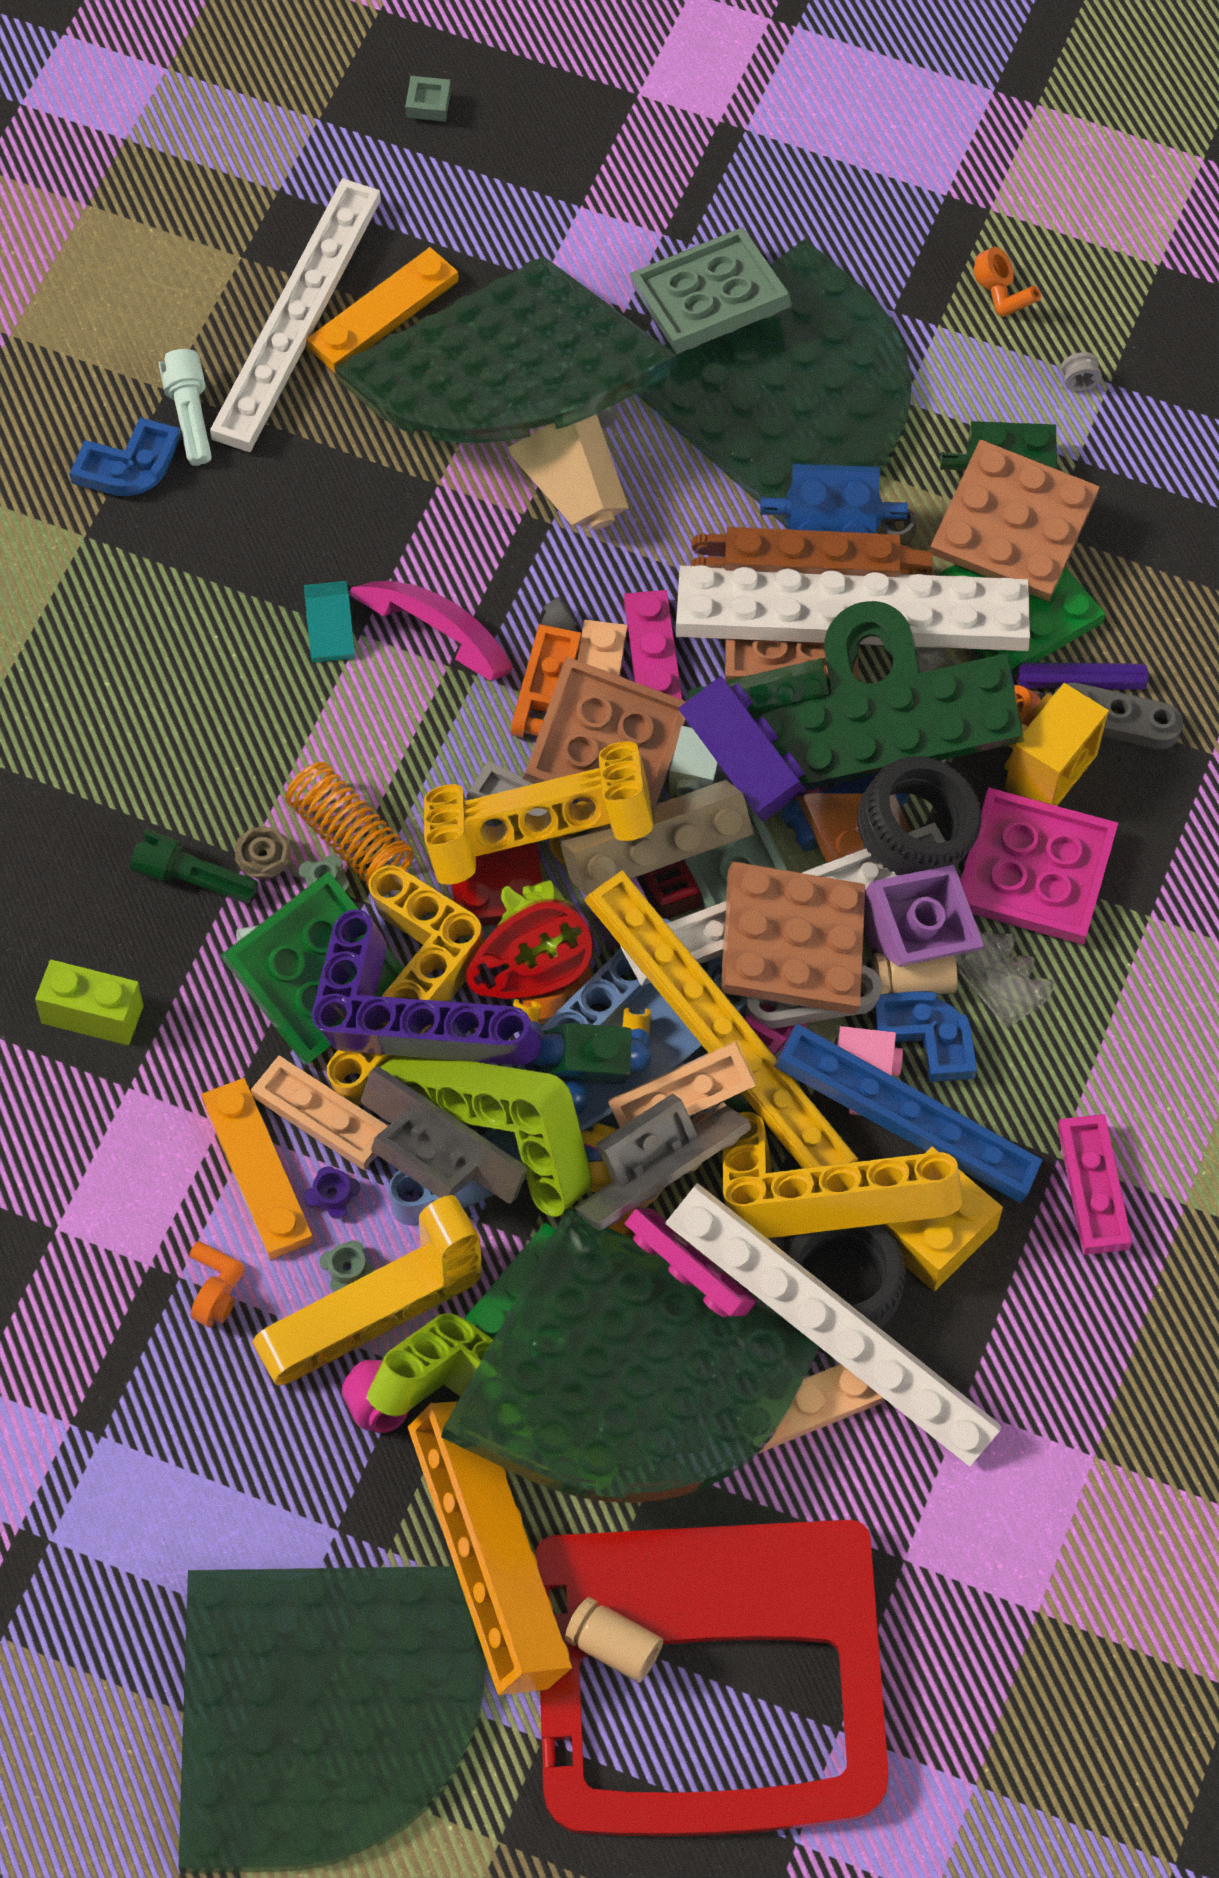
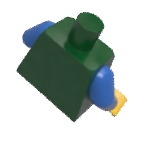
(593, 1051)

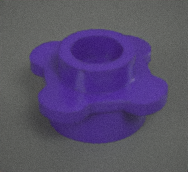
(328, 1179)

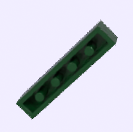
(782, 685)

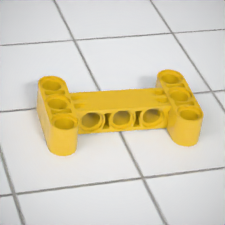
(457, 828)

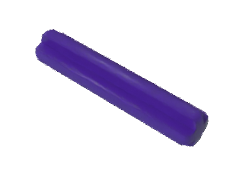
(1093, 674)

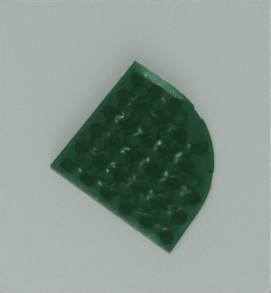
(508, 361)
(795, 387)
(625, 1378)
(320, 1710)

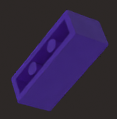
(744, 747)

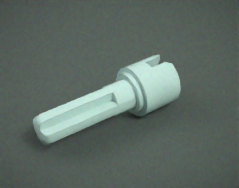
(183, 383)

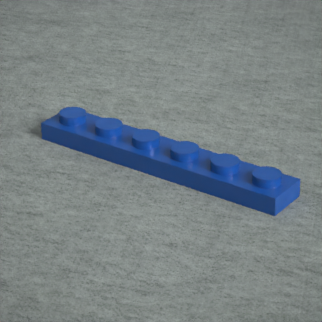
(908, 1112)

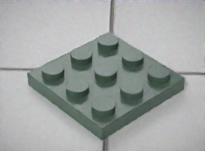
(710, 290)

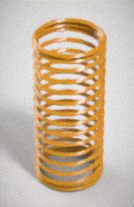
(381, 857)

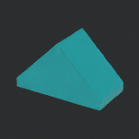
(329, 621)

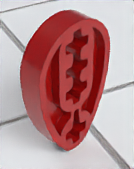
(526, 926)

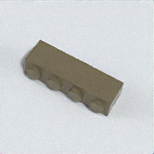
(680, 830)

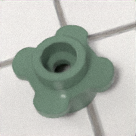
(312, 871)
(345, 1253)

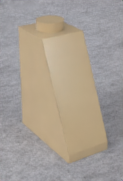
(574, 471)

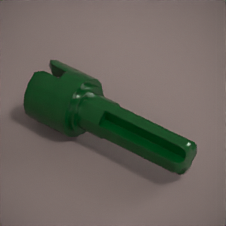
(164, 859)

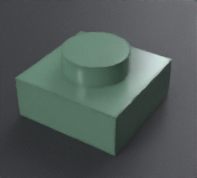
(428, 98)

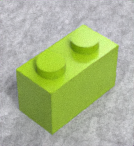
(89, 1002)

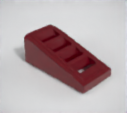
(675, 902)

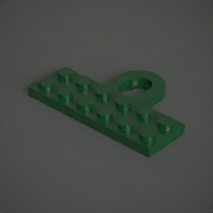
(903, 715)

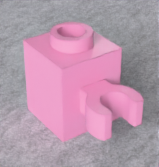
(873, 1047)

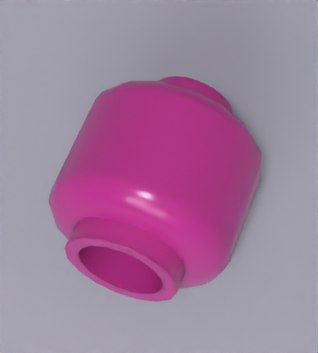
(355, 1396)

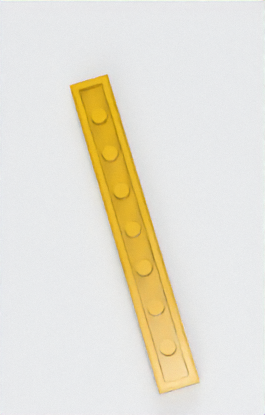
(715, 1021)

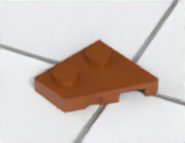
(835, 822)

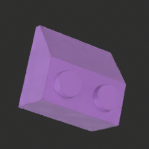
(920, 917)

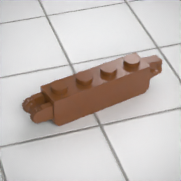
(810, 552)

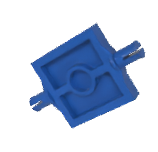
(834, 500)

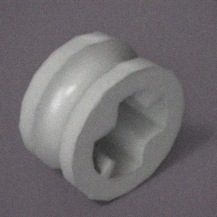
(1081, 371)

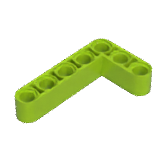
(513, 1100)
(434, 1356)

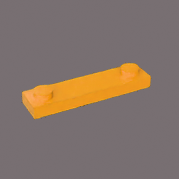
(383, 309)
(257, 1168)

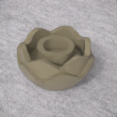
(262, 840)

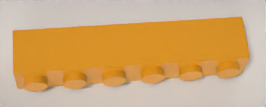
(491, 1559)

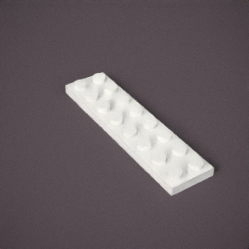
(802, 606)

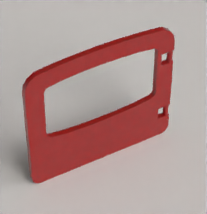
(723, 1586)

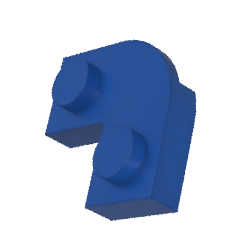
(130, 470)
(938, 1024)

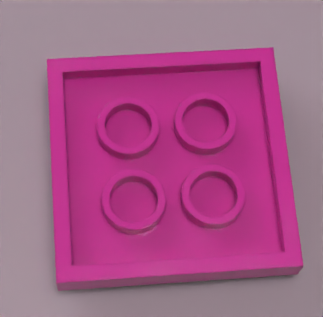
(1037, 865)

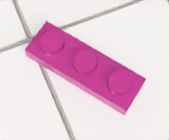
(652, 641)
(1094, 1184)
(689, 1264)

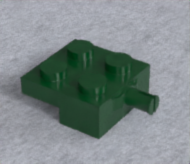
(1026, 439)

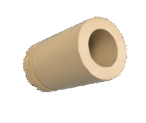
(929, 976)
(613, 1639)

